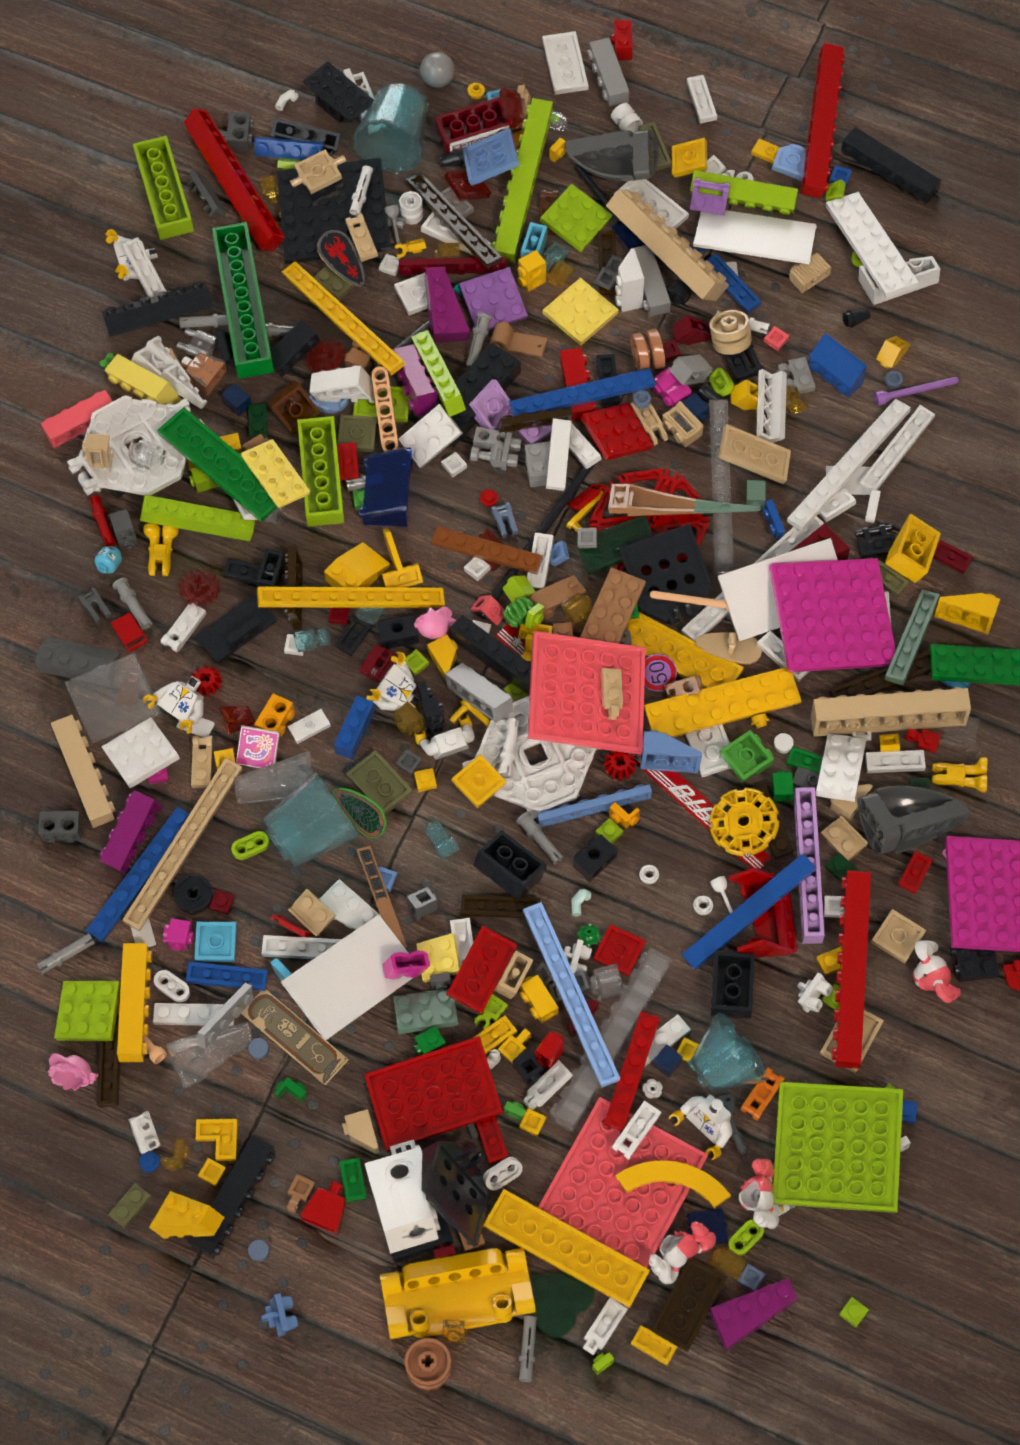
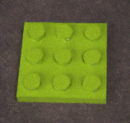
(576, 218)
(88, 1011)

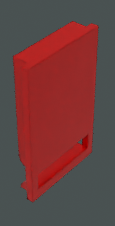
(586, 497)
(129, 631)
(296, 928)

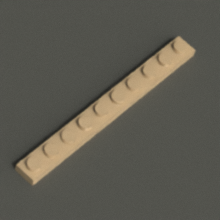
(182, 845)

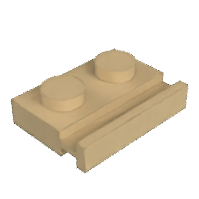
(843, 838)
(312, 912)

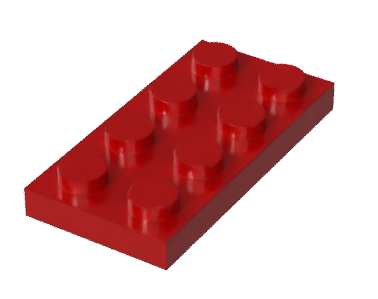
(481, 970)

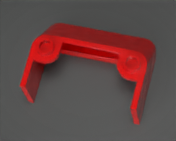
(776, 926)

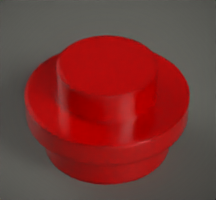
(488, 497)

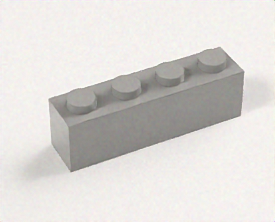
(608, 72)
(654, 294)
(479, 692)

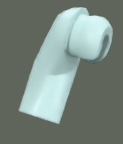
(581, 896)

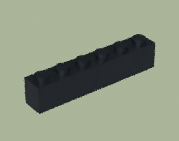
(890, 165)
(157, 308)
(492, 652)
(235, 1193)

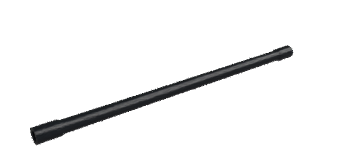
(544, 527)

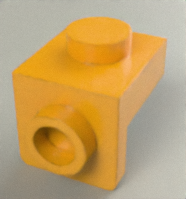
(620, 816)

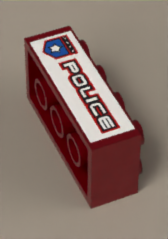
(470, 124)

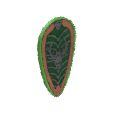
(361, 812)

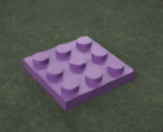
(494, 295)

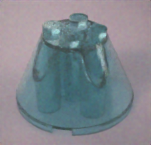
(726, 1058)

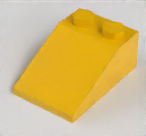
(913, 549)
(356, 568)
(969, 610)

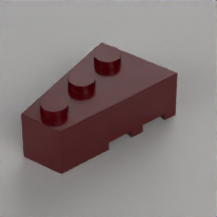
(823, 533)

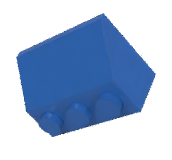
(837, 365)

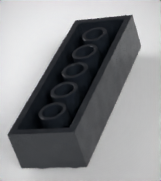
(491, 364)

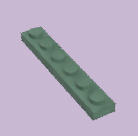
(912, 637)

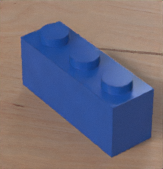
(354, 727)

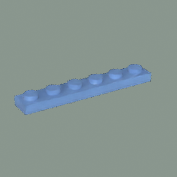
(588, 807)

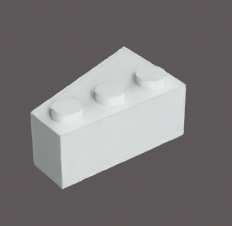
(342, 384)

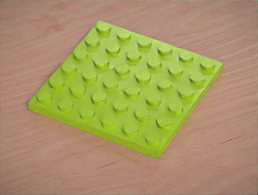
(838, 1147)

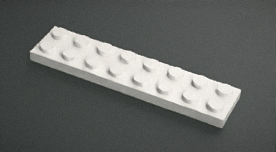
(872, 245)

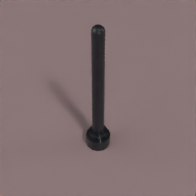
(596, 190)

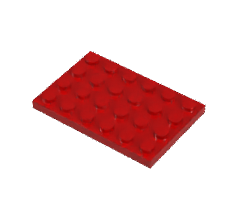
(433, 1093)

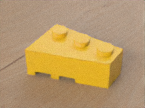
(184, 1217)

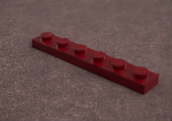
(451, 265)

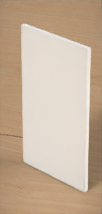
(756, 236)
(751, 594)
(346, 978)

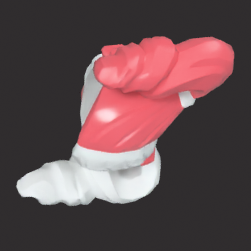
(937, 972)
(760, 1186)
(678, 1249)

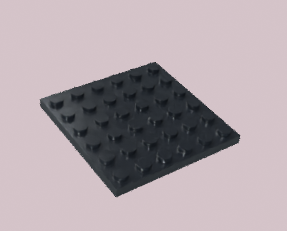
(310, 215)

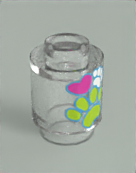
(558, 121)

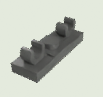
(206, 194)

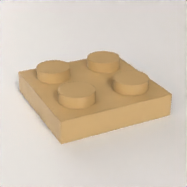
(898, 936)

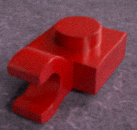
(926, 740)

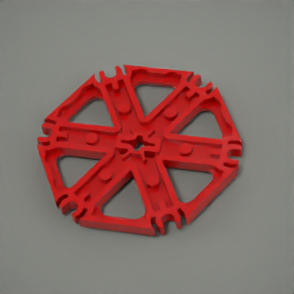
(665, 522)

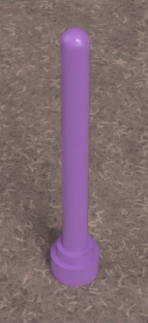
(882, 397)

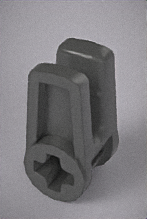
(92, 600)

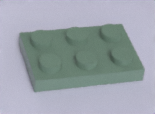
(425, 1011)

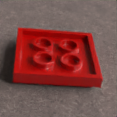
(617, 431)

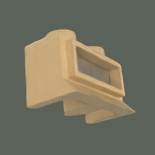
(682, 424)
(98, 451)

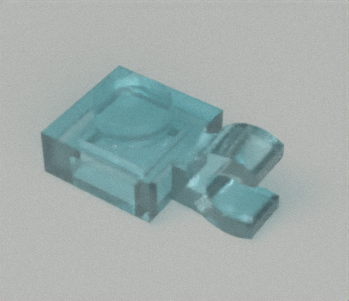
(554, 253)

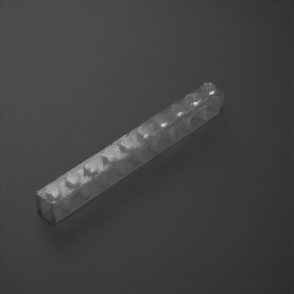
(720, 489)
(614, 1034)

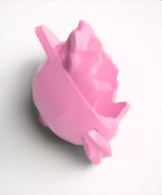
(435, 623)
(70, 1071)

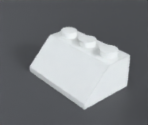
(629, 283)

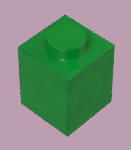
(782, 786)

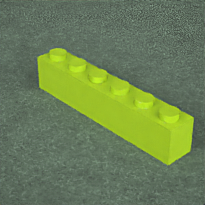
(751, 192)
(439, 373)
(196, 518)

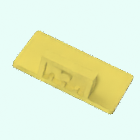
(275, 473)

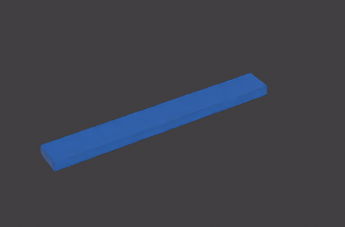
(749, 911)

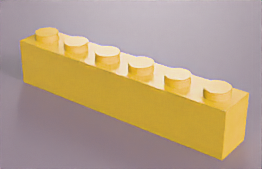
(133, 1002)

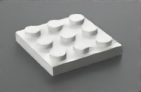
(140, 752)

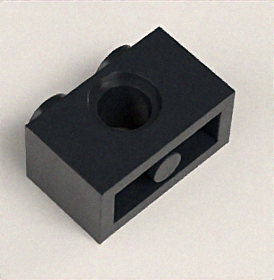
(271, 569)
(407, 636)
(591, 868)

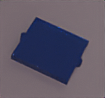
(627, 236)
(713, 1220)

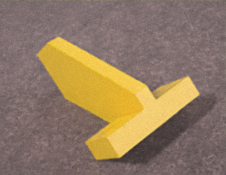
(401, 576)

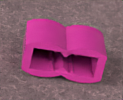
(670, 388)
(406, 965)

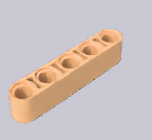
(384, 403)

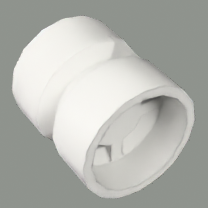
(626, 118)
(411, 207)

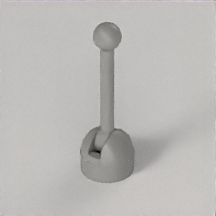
(392, 212)

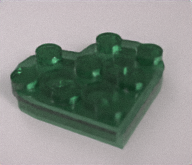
(558, 1301)

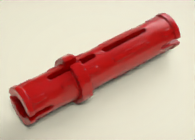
(102, 520)

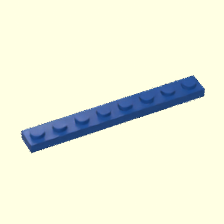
(584, 393)
(136, 878)

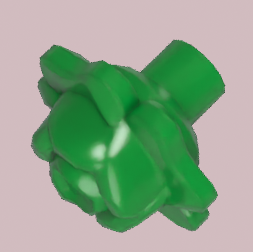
(589, 935)

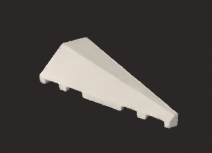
(159, 362)

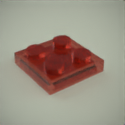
(462, 188)

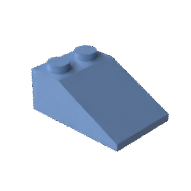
(668, 754)

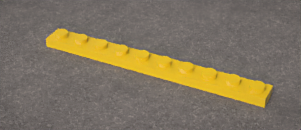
(343, 318)
(350, 597)

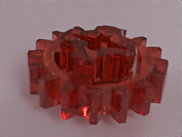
(325, 356)
(199, 587)

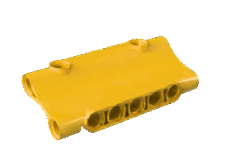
(465, 1287)

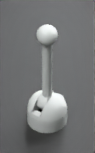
(719, 885)

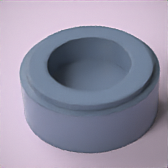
(893, 379)
(641, 399)
(258, 1048)
(258, 1250)

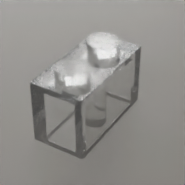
(606, 982)

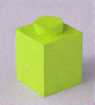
(201, 481)
(518, 587)

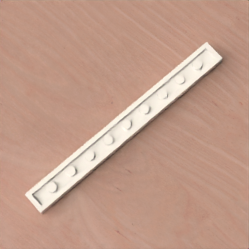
(848, 465)
(711, 616)

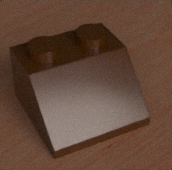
(293, 404)

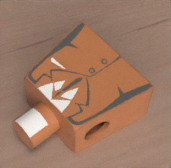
(204, 371)

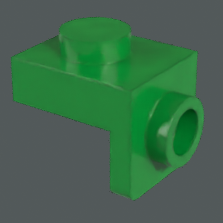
(429, 1041)
(296, 1089)

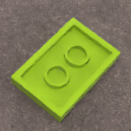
(400, 406)

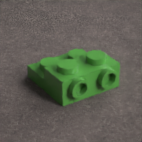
(747, 756)

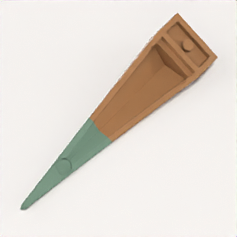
(644, 502)

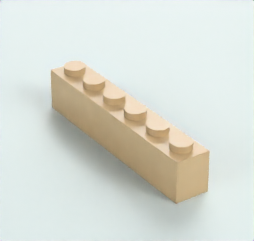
(82, 770)

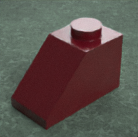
(691, 330)

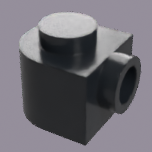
(679, 292)

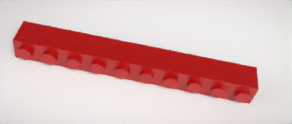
(822, 121)
(233, 180)
(852, 969)

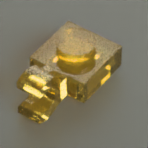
(270, 187)

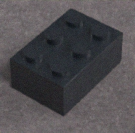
(510, 865)
(732, 984)

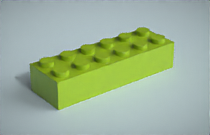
(163, 187)
(321, 471)

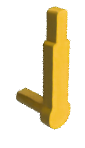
(573, 523)
(466, 706)

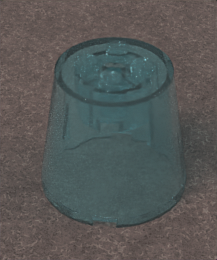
(393, 128)
(308, 823)

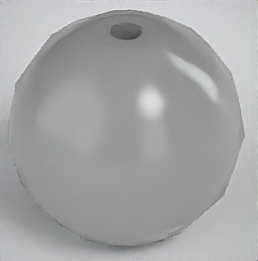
(437, 69)

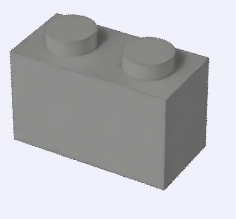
(691, 369)

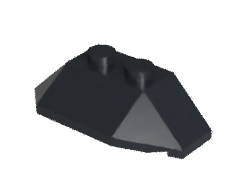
(294, 131)

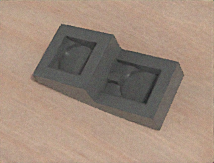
(607, 275)

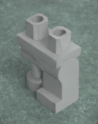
(499, 447)

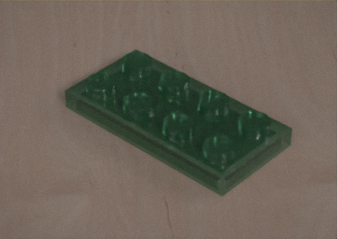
(610, 541)

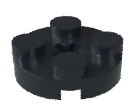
(193, 883)

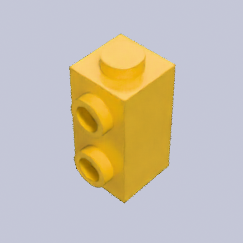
(539, 998)

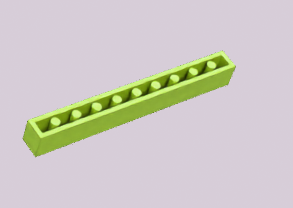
(523, 179)

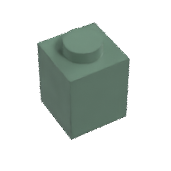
(755, 493)

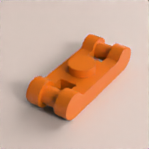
(762, 1094)

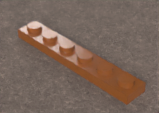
(487, 550)

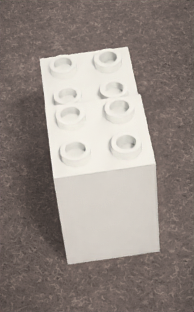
(400, 1201)

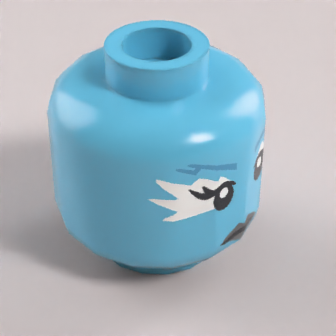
(108, 559)

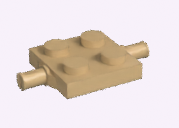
(318, 171)

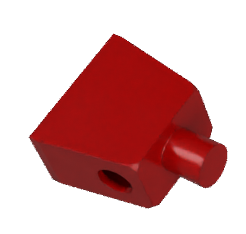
(326, 1209)

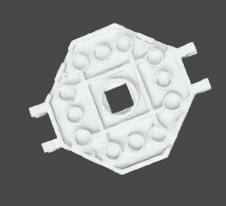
(125, 421)
(537, 785)

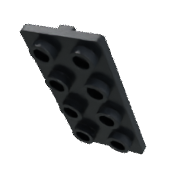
(337, 93)
(235, 629)

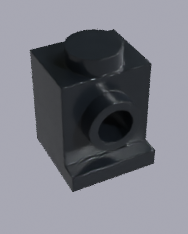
(525, 1061)

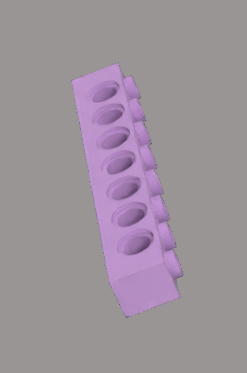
(807, 843)

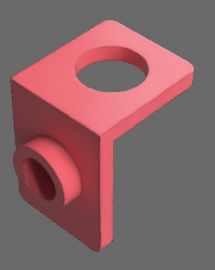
(489, 608)

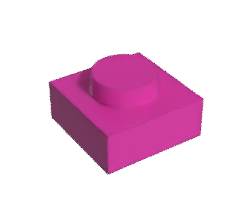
(159, 777)

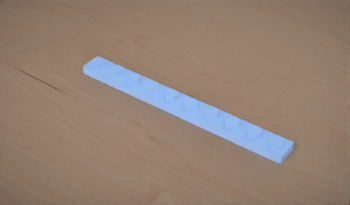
(571, 995)

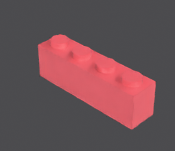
(73, 421)

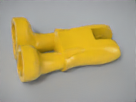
(160, 552)
(957, 774)

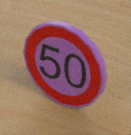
(659, 672)

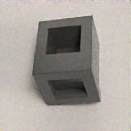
(422, 903)

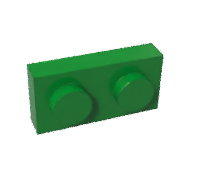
(353, 1180)

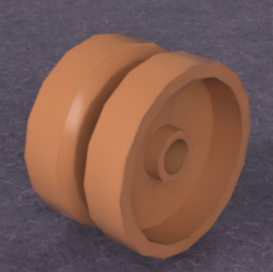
(647, 350)
(428, 1351)

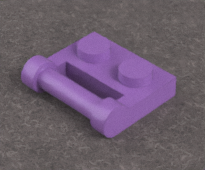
(706, 202)

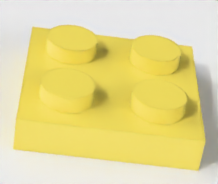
(442, 955)

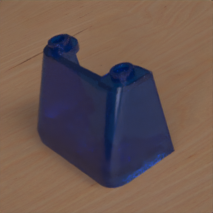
(387, 488)

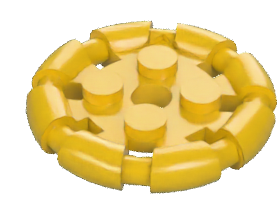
(752, 829)

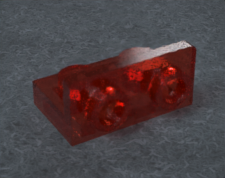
(511, 106)

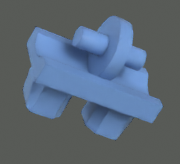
(276, 1315)

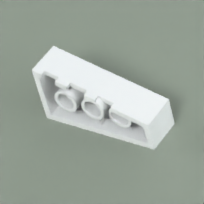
(923, 268)

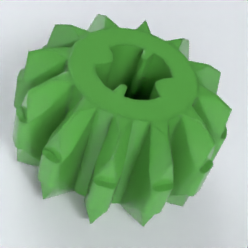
(516, 612)

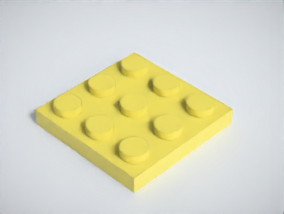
(580, 311)

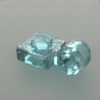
(308, 641)

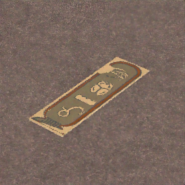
(294, 1036)

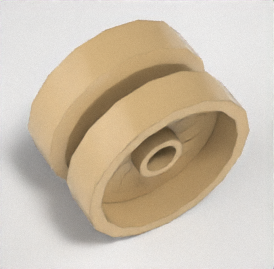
(730, 332)

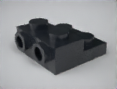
(432, 709)
(974, 964)

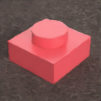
(776, 338)

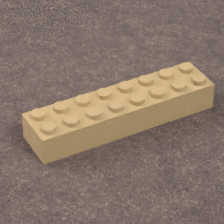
(668, 245)
(890, 711)

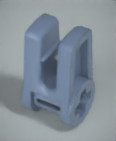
(501, 514)

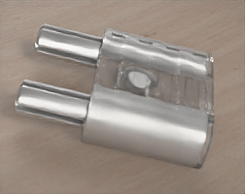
(200, 343)

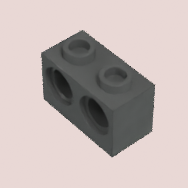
(239, 131)
(123, 529)
(60, 820)

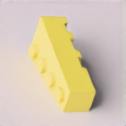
(140, 381)

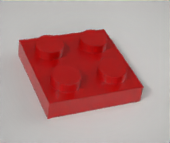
(619, 948)

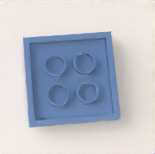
(490, 156)

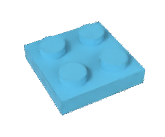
(215, 941)

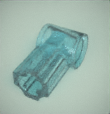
(443, 843)

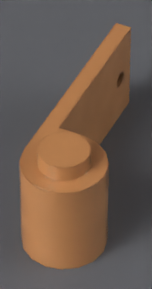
(517, 342)
(556, 593)

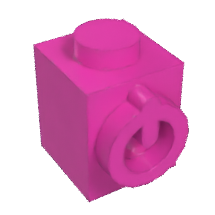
(178, 934)

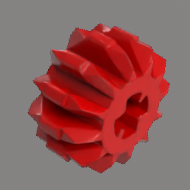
(211, 676)
(619, 771)

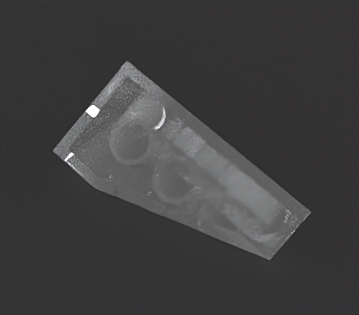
(194, 1062)

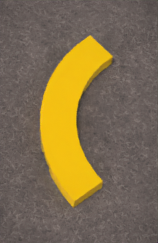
(674, 1173)

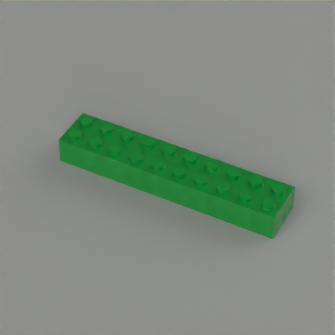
(242, 300)

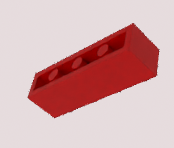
(574, 374)

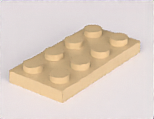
(754, 454)

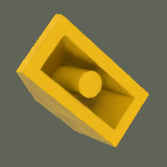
(892, 351)
(745, 395)
(443, 654)

